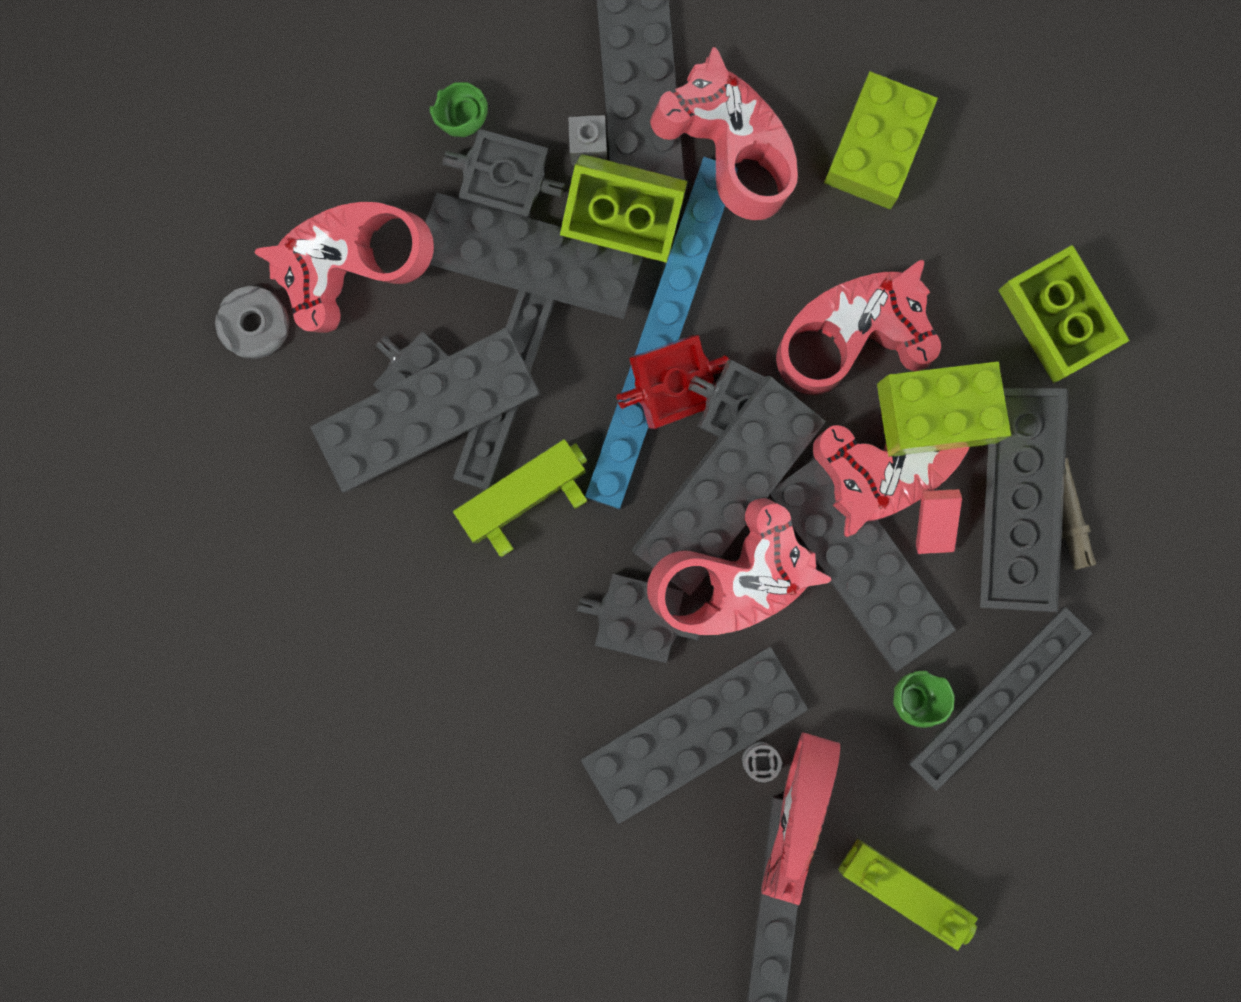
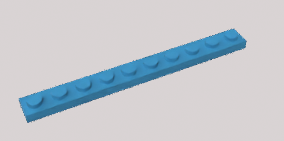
(661, 328)

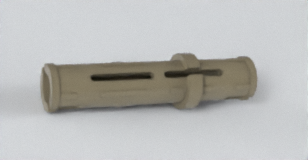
(1073, 525)

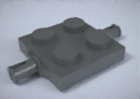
(503, 173)
(409, 360)
(726, 396)
(630, 622)

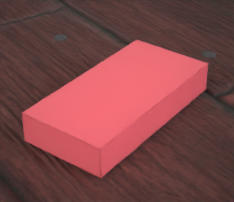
(938, 521)

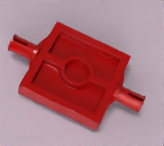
(664, 380)

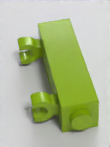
(522, 491)
(908, 895)

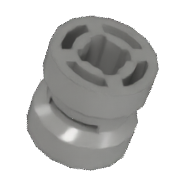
(757, 757)

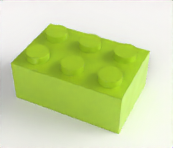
(880, 140)
(623, 207)
(1063, 314)
(943, 409)

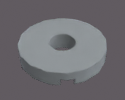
(267, 337)

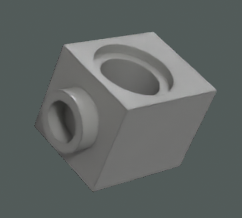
(587, 137)

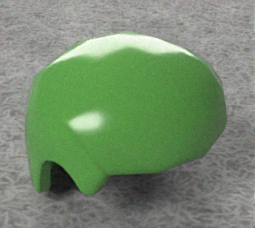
(460, 109)
(923, 699)

